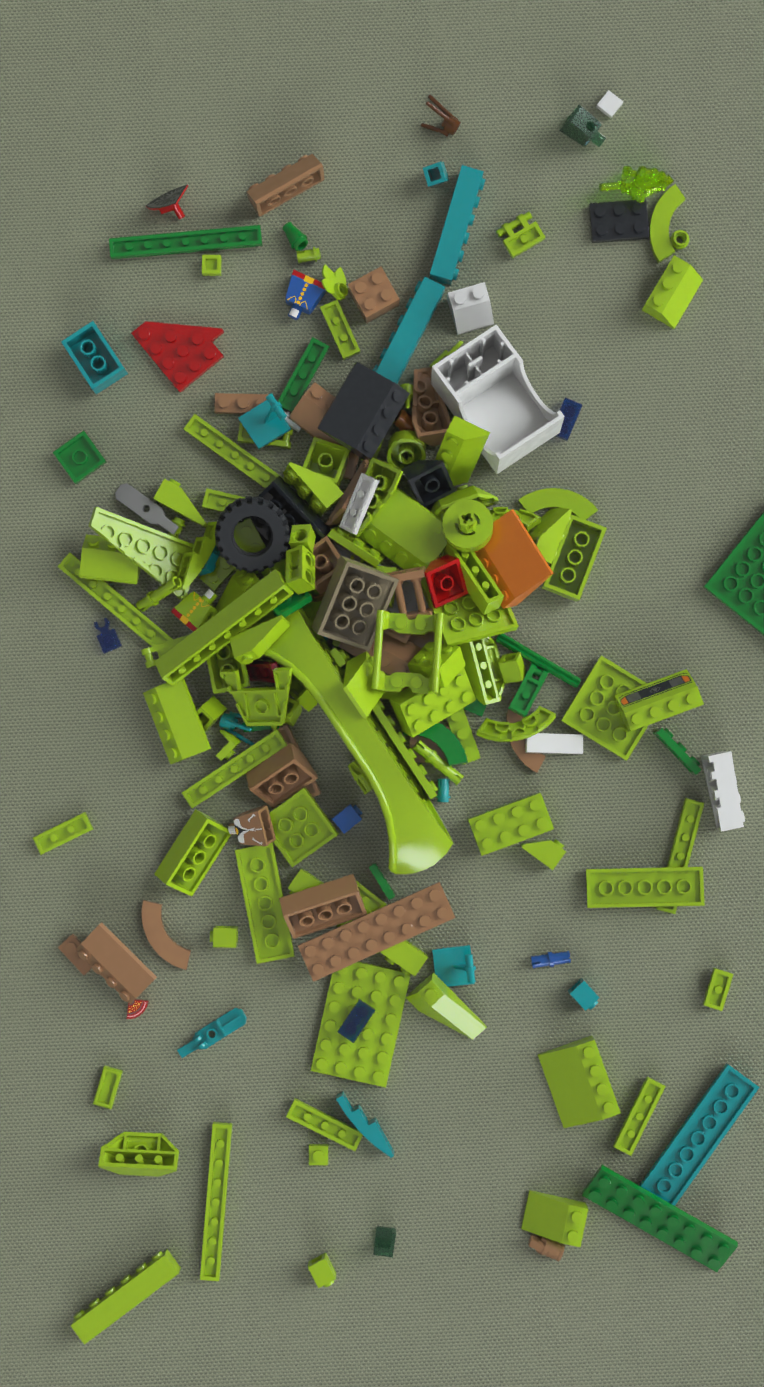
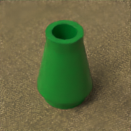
(295, 237)

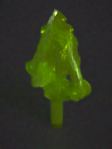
(644, 184)

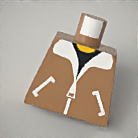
(253, 827)

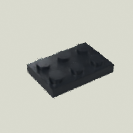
(618, 221)

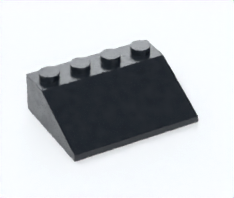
(363, 411)
(292, 507)

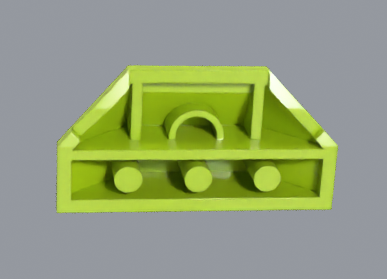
(462, 493)
(483, 669)
(139, 1155)

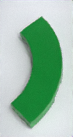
(446, 742)

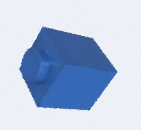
(348, 818)

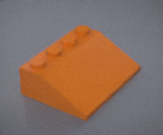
(513, 560)

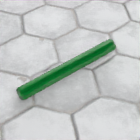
(538, 660)

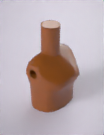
(403, 421)

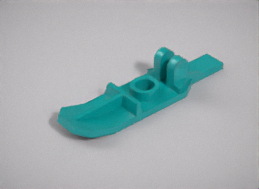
(222, 1027)

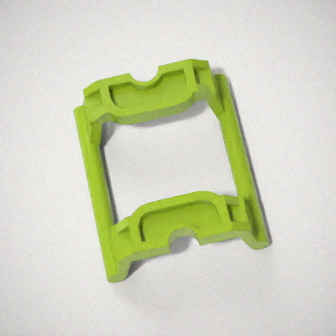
(419, 626)

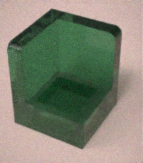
(384, 1241)

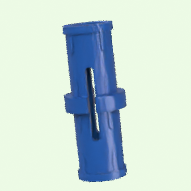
(550, 959)

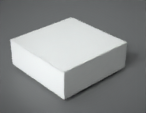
(609, 104)

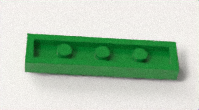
(303, 374)

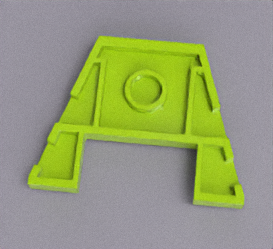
(261, 705)

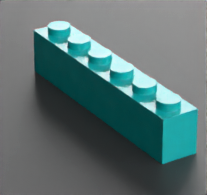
(456, 225)
(410, 329)

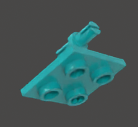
(265, 422)
(454, 965)

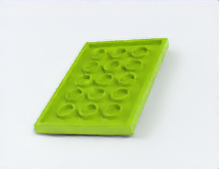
(372, 1052)

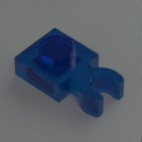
(108, 638)

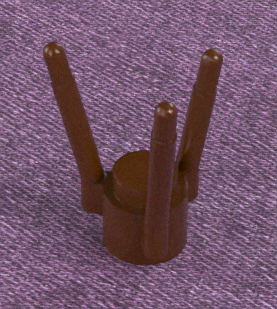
(450, 122)

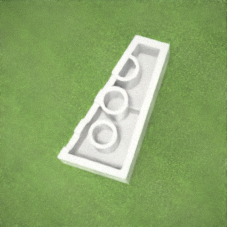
(723, 790)

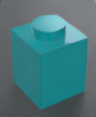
(435, 174)
(584, 995)

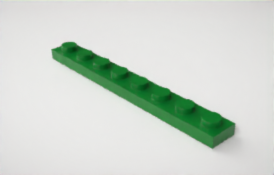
(185, 242)

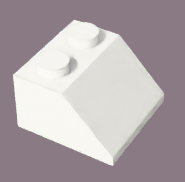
(470, 308)

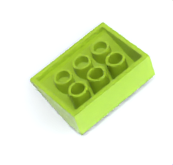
(406, 532)
(579, 1083)

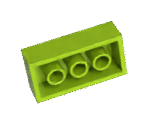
(574, 558)
(422, 711)
(510, 823)

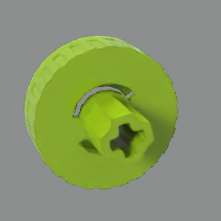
(458, 514)

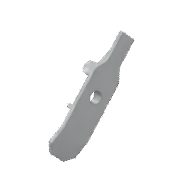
(138, 502)

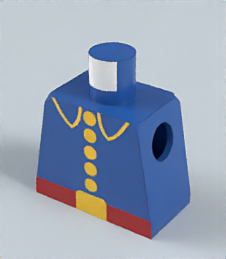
(303, 294)

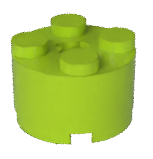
(402, 442)

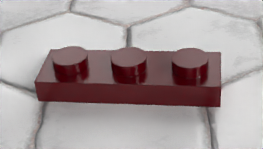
(262, 671)

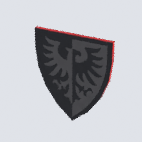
(169, 202)

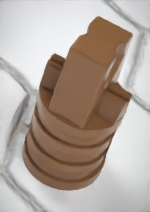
(547, 1247)

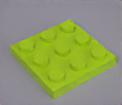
(300, 827)

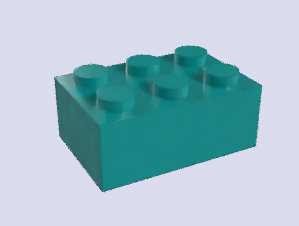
(94, 357)

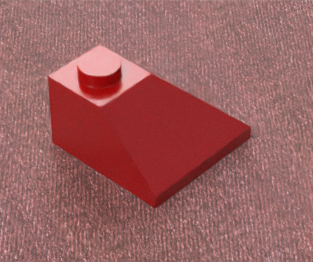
(445, 580)

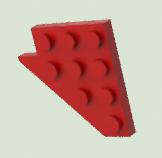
(180, 350)

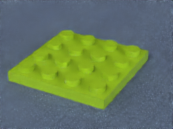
(466, 623)
(596, 710)

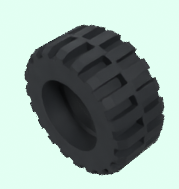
(252, 560)

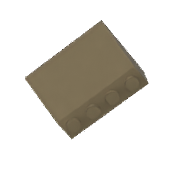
(352, 603)

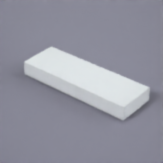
(359, 503)
(554, 743)

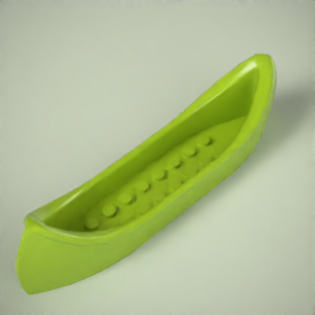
(412, 823)

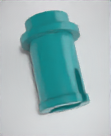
(443, 790)

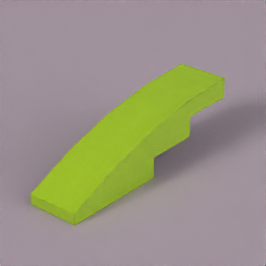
(194, 561)

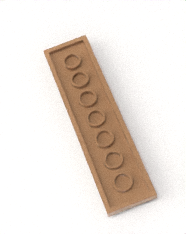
(376, 931)

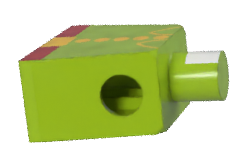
(196, 609)

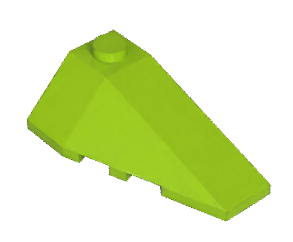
(388, 480)
(443, 1005)

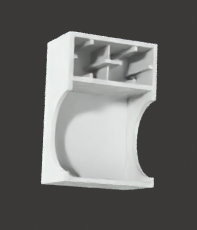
(491, 390)

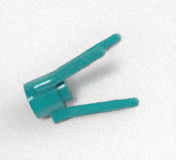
(230, 722)

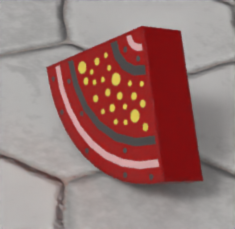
(136, 1008)

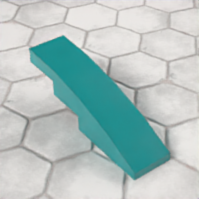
(369, 1129)

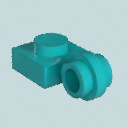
(211, 563)

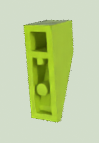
(175, 498)
(257, 640)

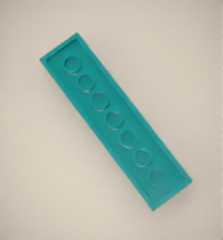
(699, 1135)

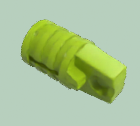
(360, 777)

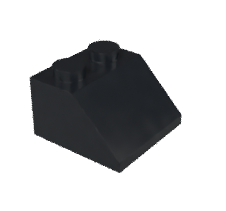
(428, 481)

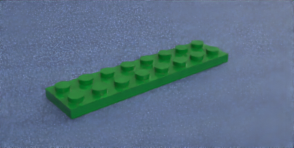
(659, 1218)

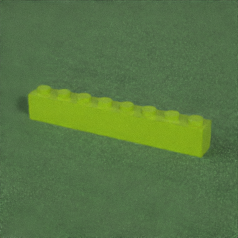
(229, 622)
(403, 953)

